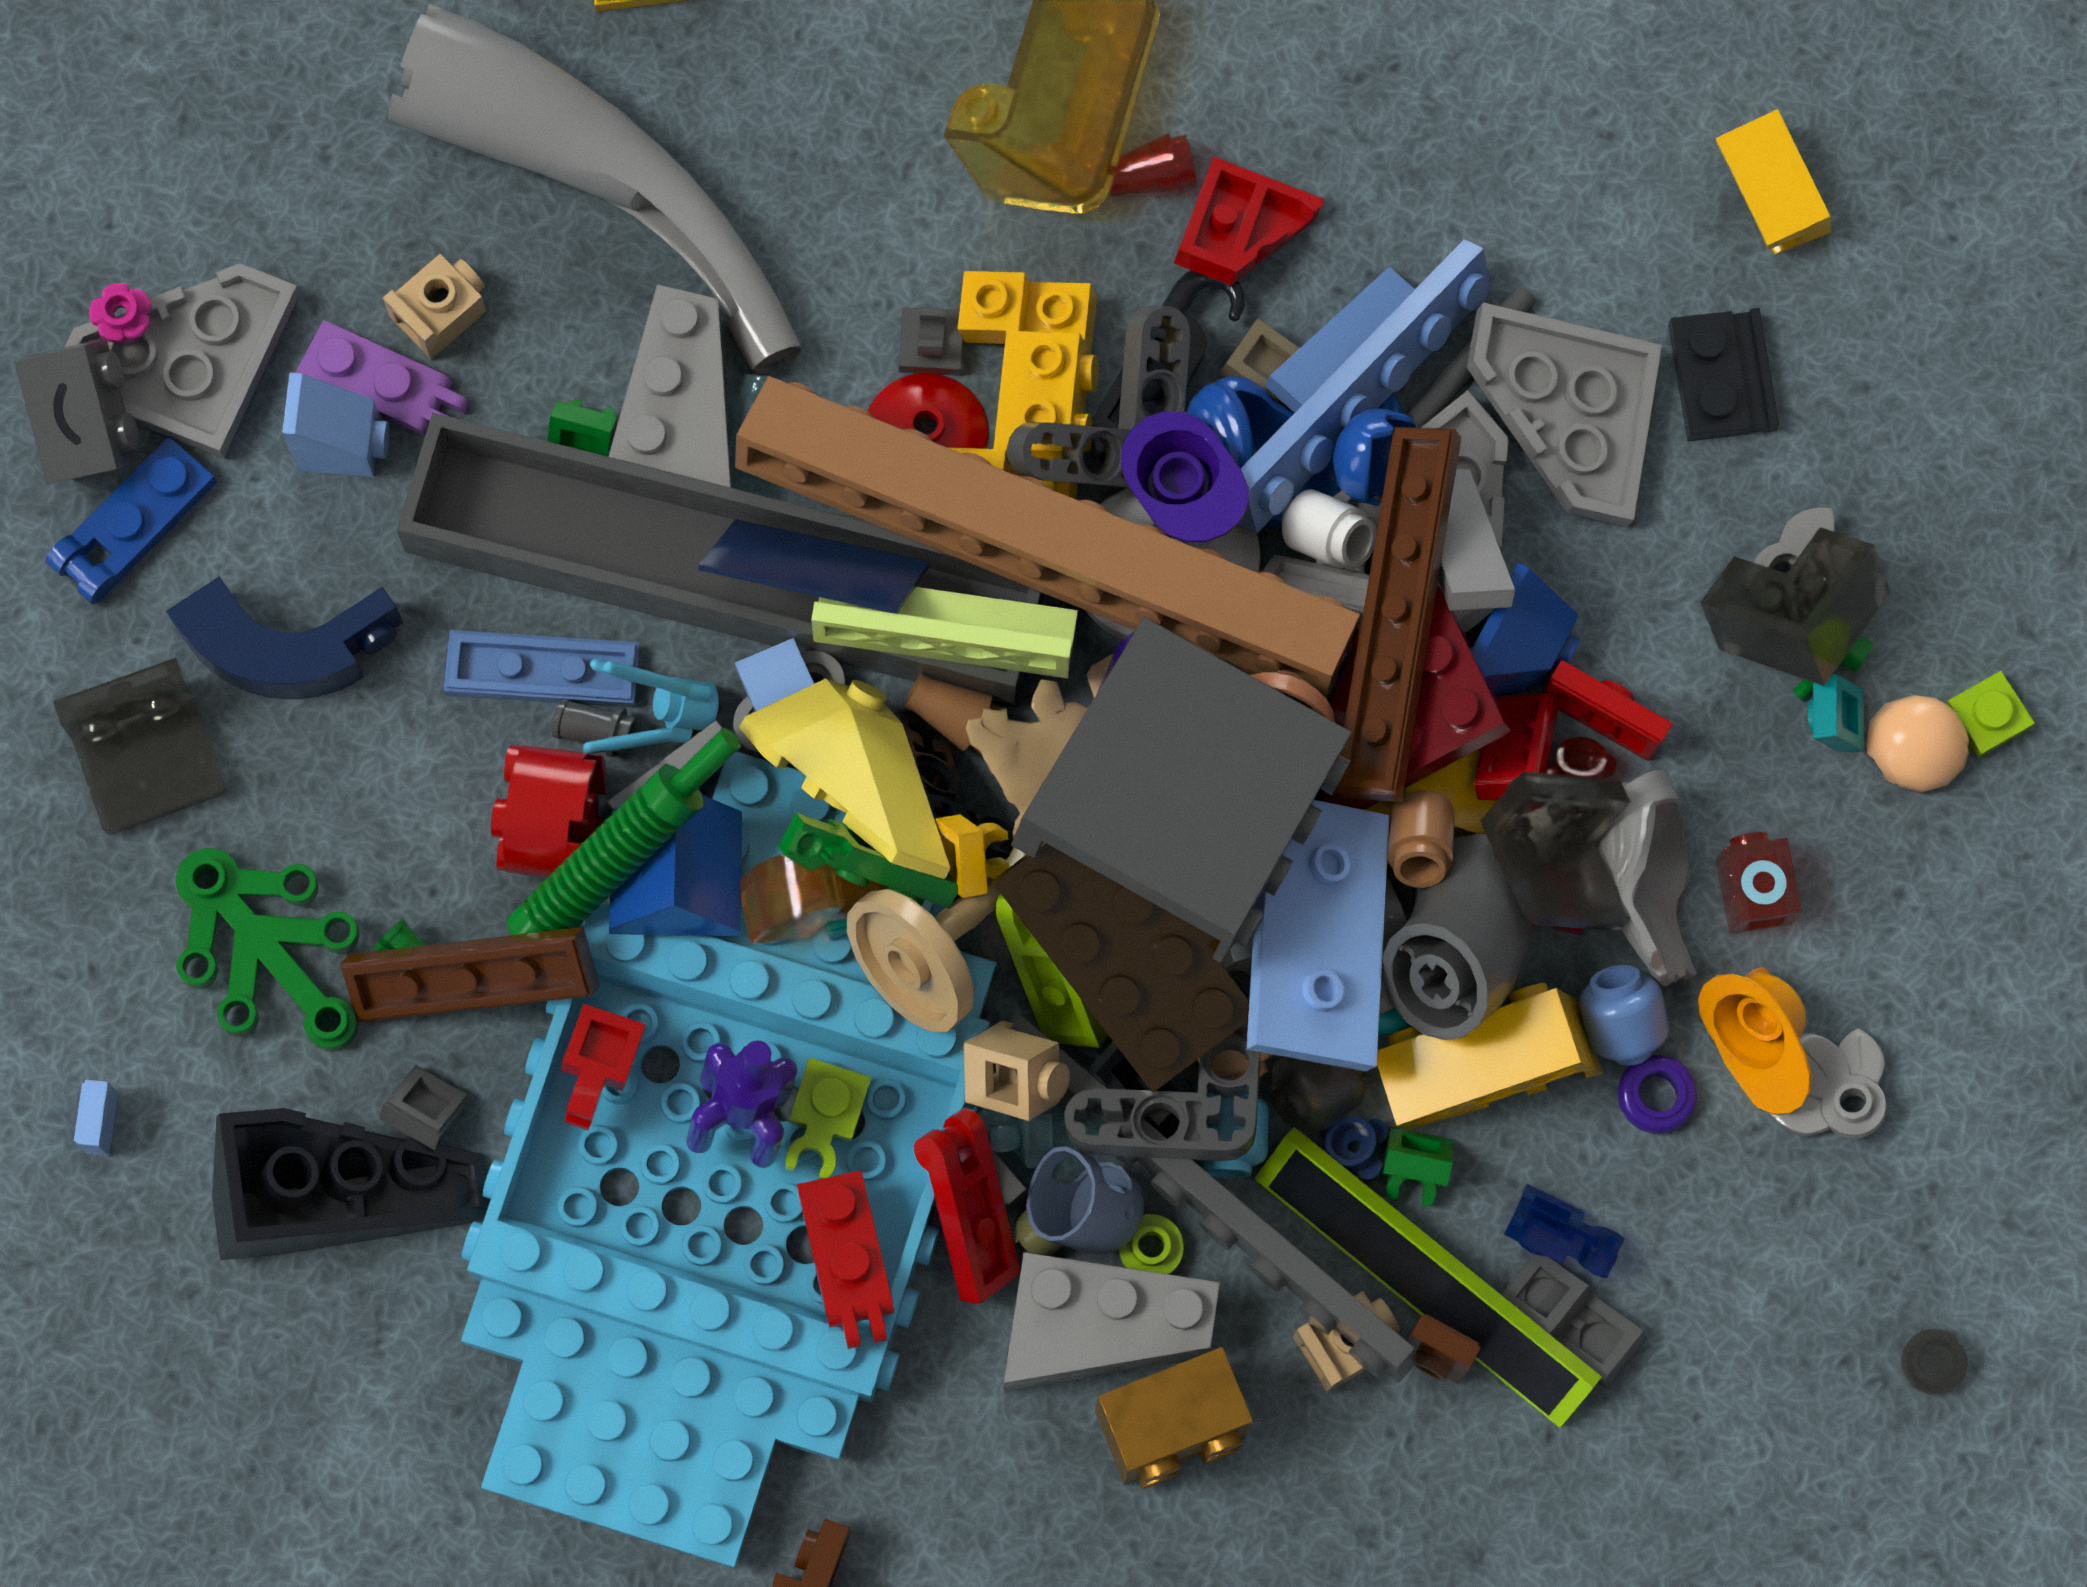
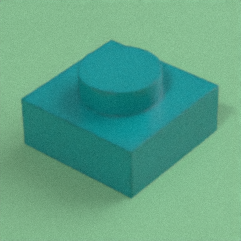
(1837, 714)

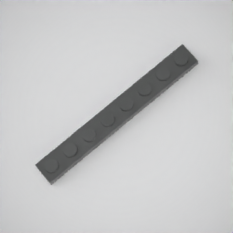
(1274, 1258)

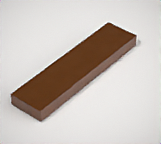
(470, 974)

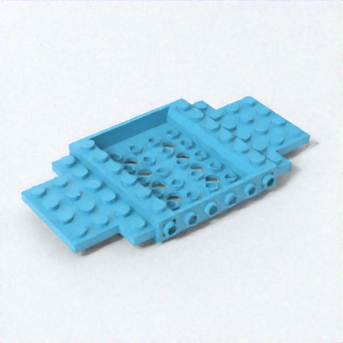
(663, 1347)

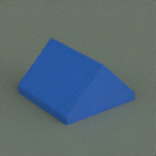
(687, 882)

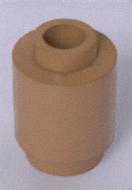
(1421, 838)

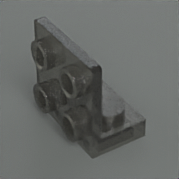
(142, 746)

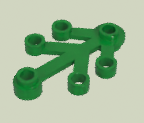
(260, 939)

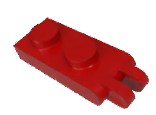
(846, 1254)

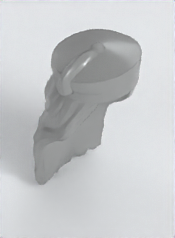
(1651, 871)

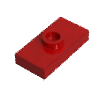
(1608, 710)
(1522, 750)

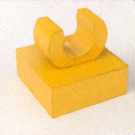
(965, 852)

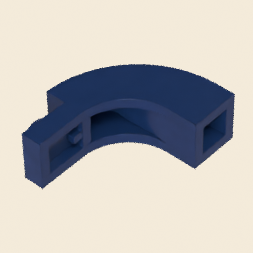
(277, 661)

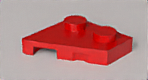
(1241, 221)

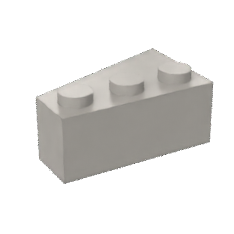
(677, 392)
(1103, 1319)

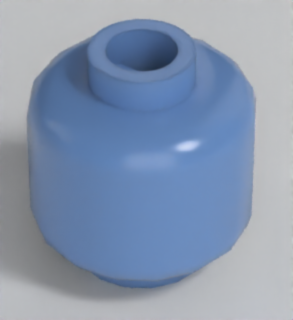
(1624, 1014)

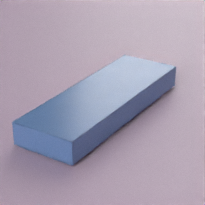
(1336, 341)
(538, 668)

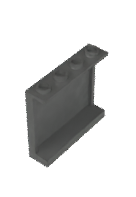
(1187, 784)

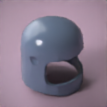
(1092, 1212)

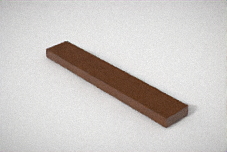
(1398, 612)

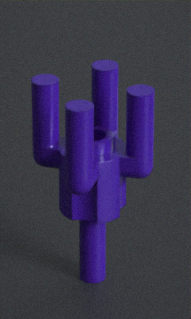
(744, 1097)

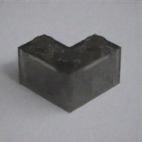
(1803, 617)

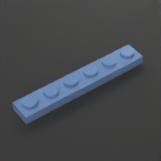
(1364, 381)

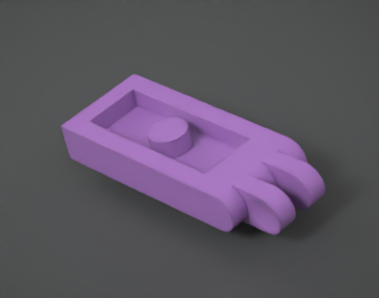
(400, 386)

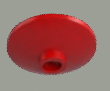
(938, 397)

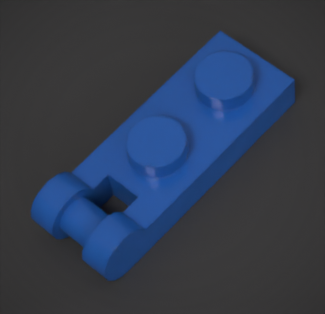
(132, 519)

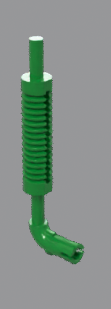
(611, 851)

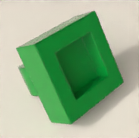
(582, 427)
(1417, 1158)

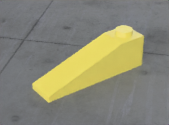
(857, 763)

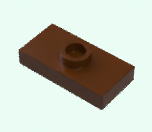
(1441, 1349)

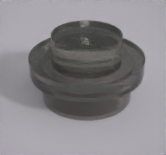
(1934, 1362)

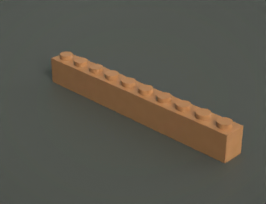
(1039, 535)

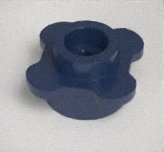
(1370, 1137)

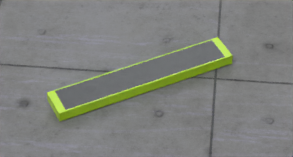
(1426, 1276)

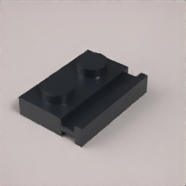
(1723, 374)

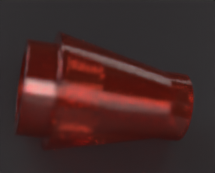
(1155, 167)

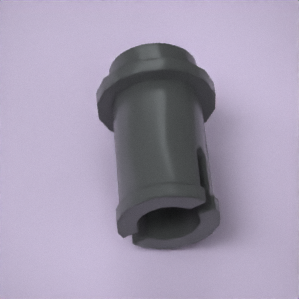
(589, 723)

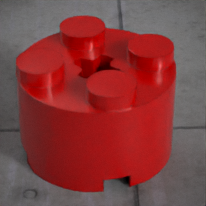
(547, 807)

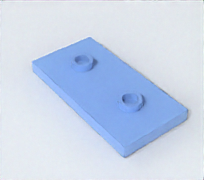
(1323, 945)

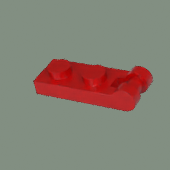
(969, 1205)

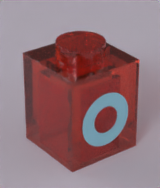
(1758, 883)

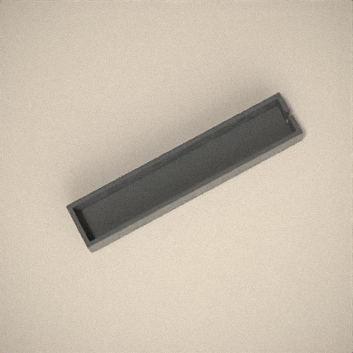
(639, 540)

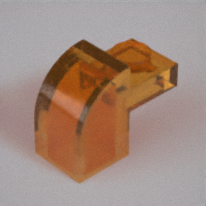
(793, 902)

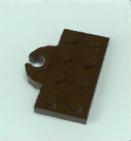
(1129, 962)

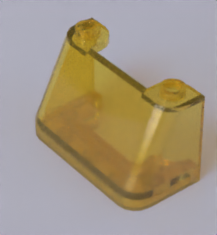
(1066, 107)

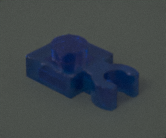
(1556, 1230)

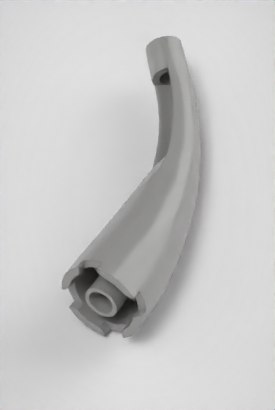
(530, 113)

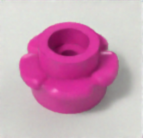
(125, 328)

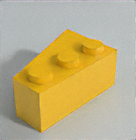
(1508, 1053)

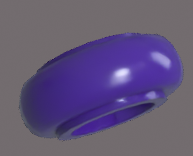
(1642, 1116)

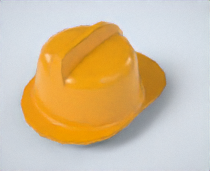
(1758, 1035)

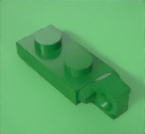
(819, 843)

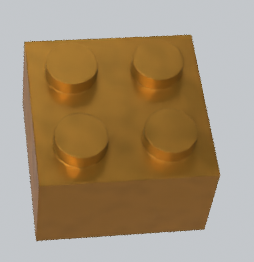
(1173, 1418)

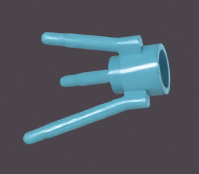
(677, 701)

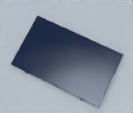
(815, 566)

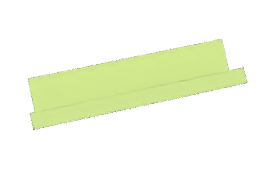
(956, 630)

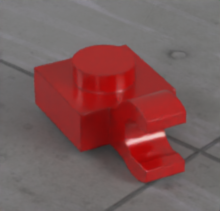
(600, 1055)

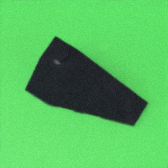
(319, 1184)

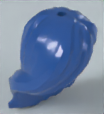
(1244, 421)

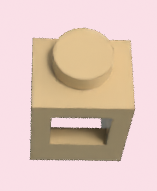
(437, 324)
(1026, 1074)
(1329, 1354)

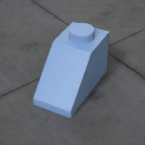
(333, 428)

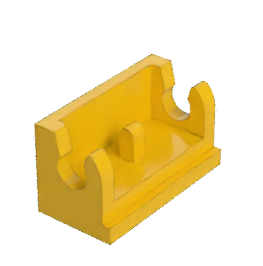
(1775, 183)

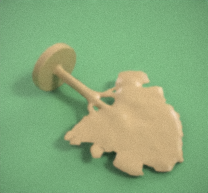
(901, 944)

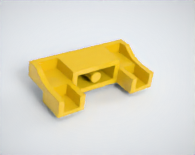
(1044, 358)

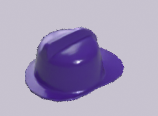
(1184, 477)

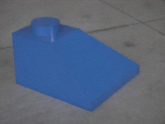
(1526, 639)

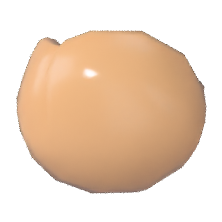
(1918, 743)

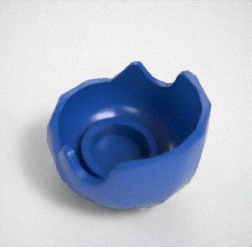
(1364, 453)

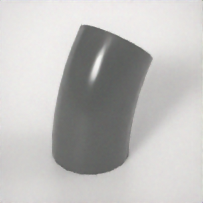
(1459, 946)

